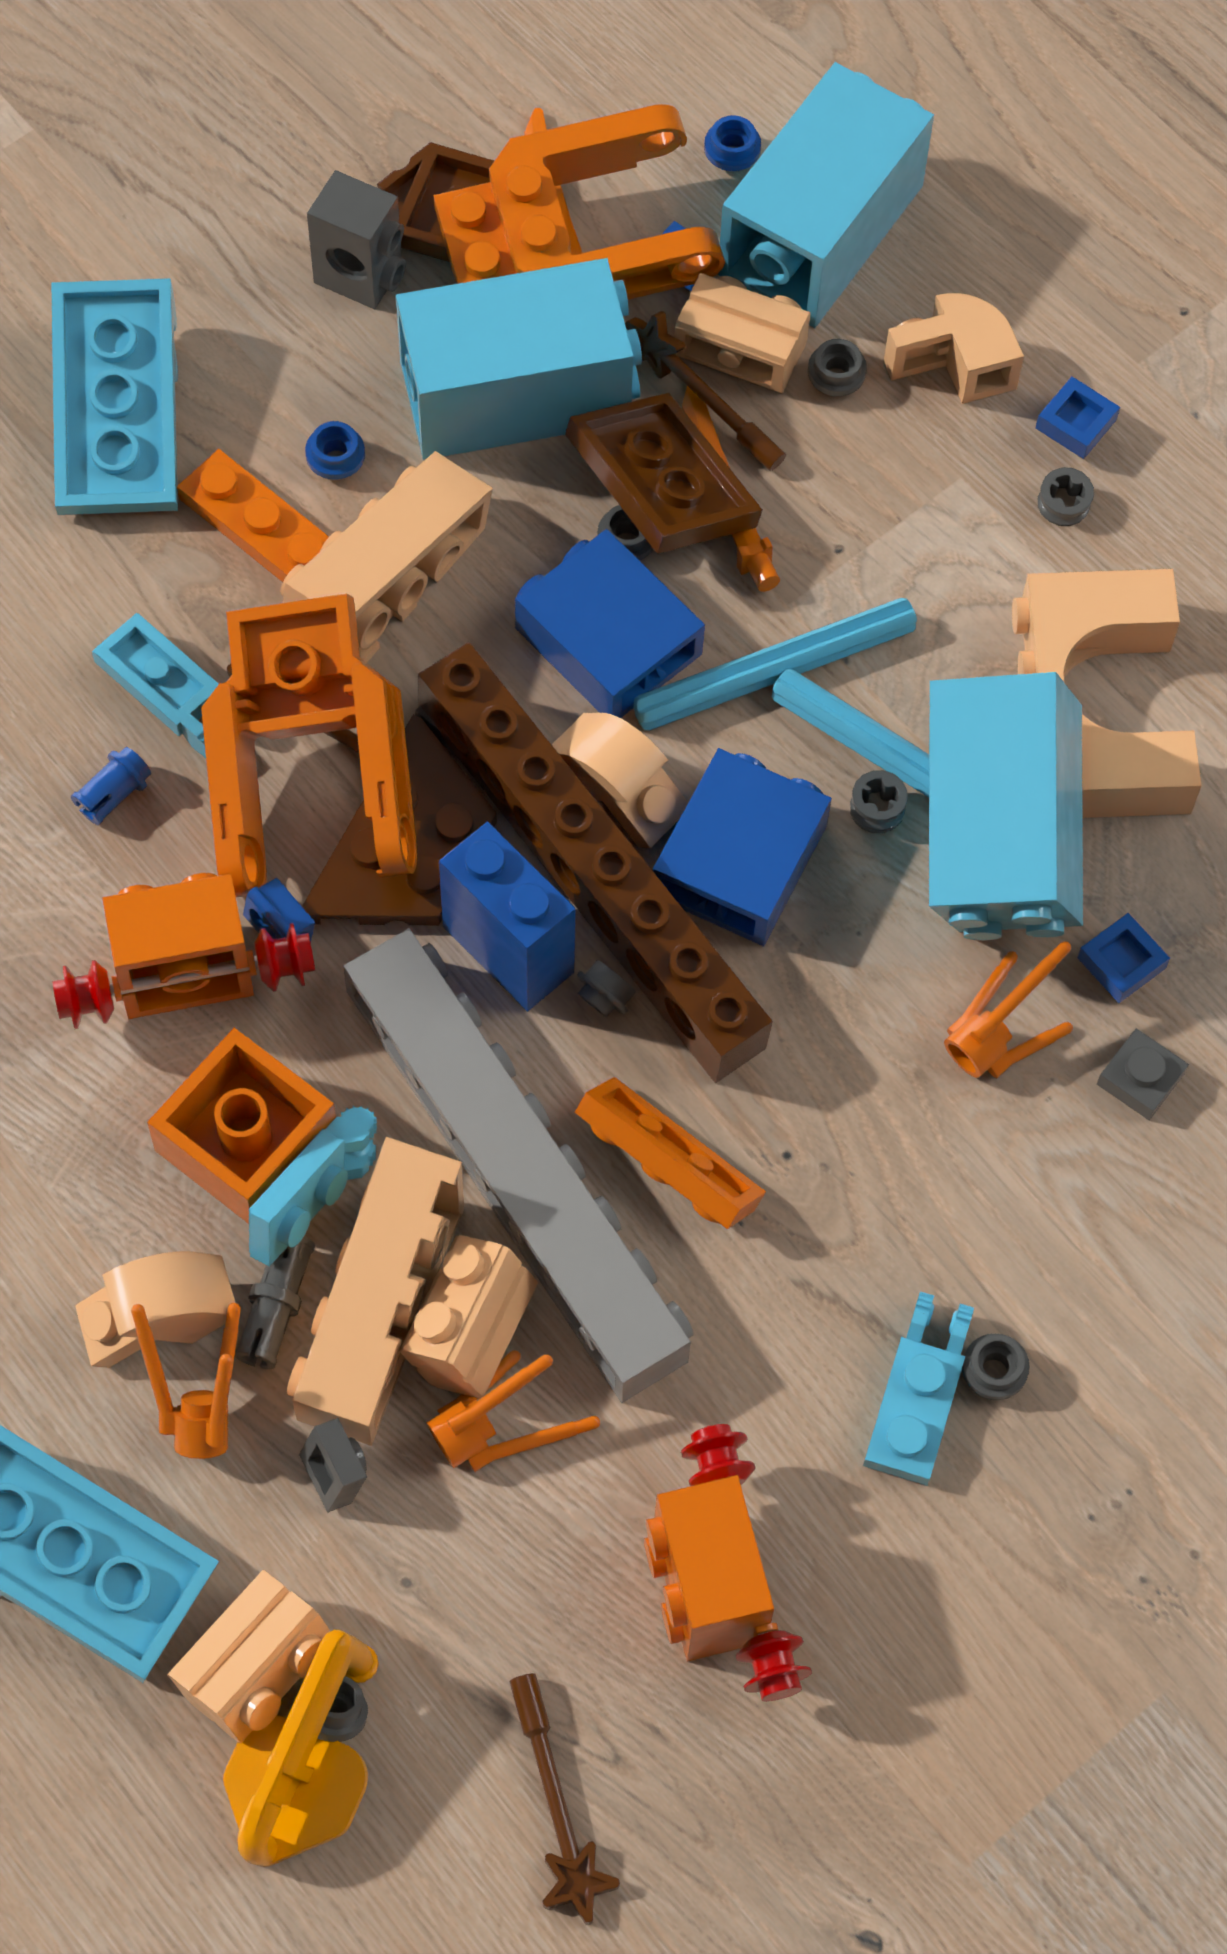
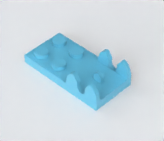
(114, 396)
(91, 1560)

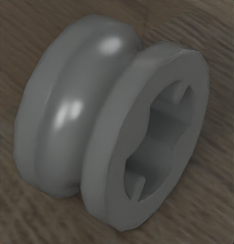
(1076, 485)
(890, 789)

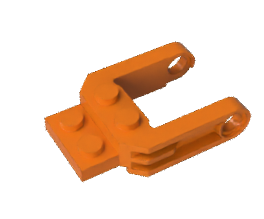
(519, 223)
(293, 678)

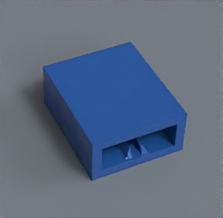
(608, 624)
(742, 845)
(507, 916)

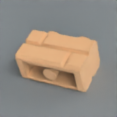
(742, 331)
(469, 1316)
(251, 1657)

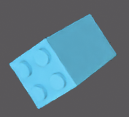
(825, 191)
(515, 355)
(1006, 805)

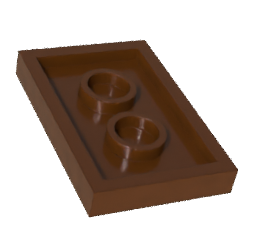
(663, 472)

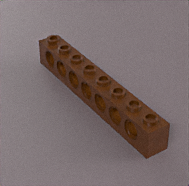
(594, 863)

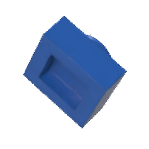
(1077, 417)
(1123, 957)

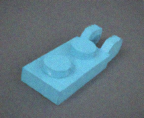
(158, 677)
(310, 1182)
(918, 1397)

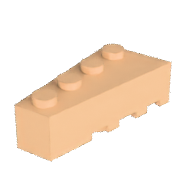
(396, 546)
(378, 1289)

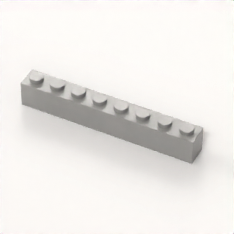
(518, 1166)

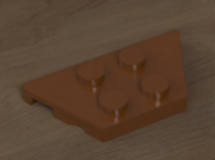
(428, 173)
(445, 814)

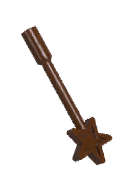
(660, 352)
(574, 1871)

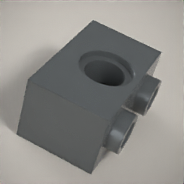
(356, 240)

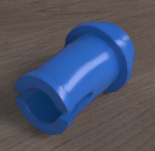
(112, 785)

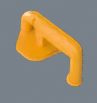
(287, 1782)

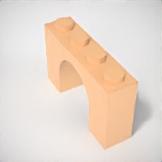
(1104, 613)

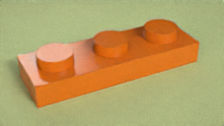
(251, 515)
(669, 1153)

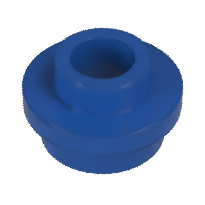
(736, 132)
(335, 437)

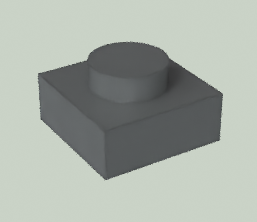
(1142, 1074)
(334, 1464)

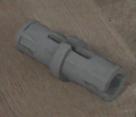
(273, 1304)

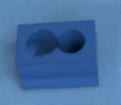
(275, 909)

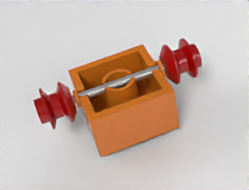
(179, 952)
(714, 1569)

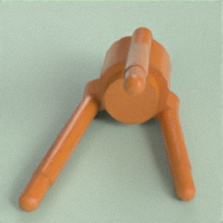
(980, 1040)
(202, 1416)
(464, 1426)

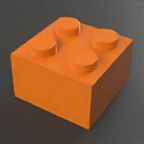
(238, 1122)

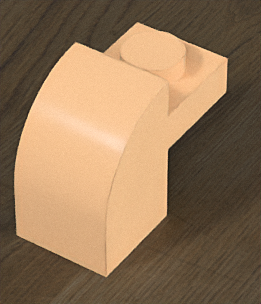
(967, 339)
(624, 773)
(182, 1298)

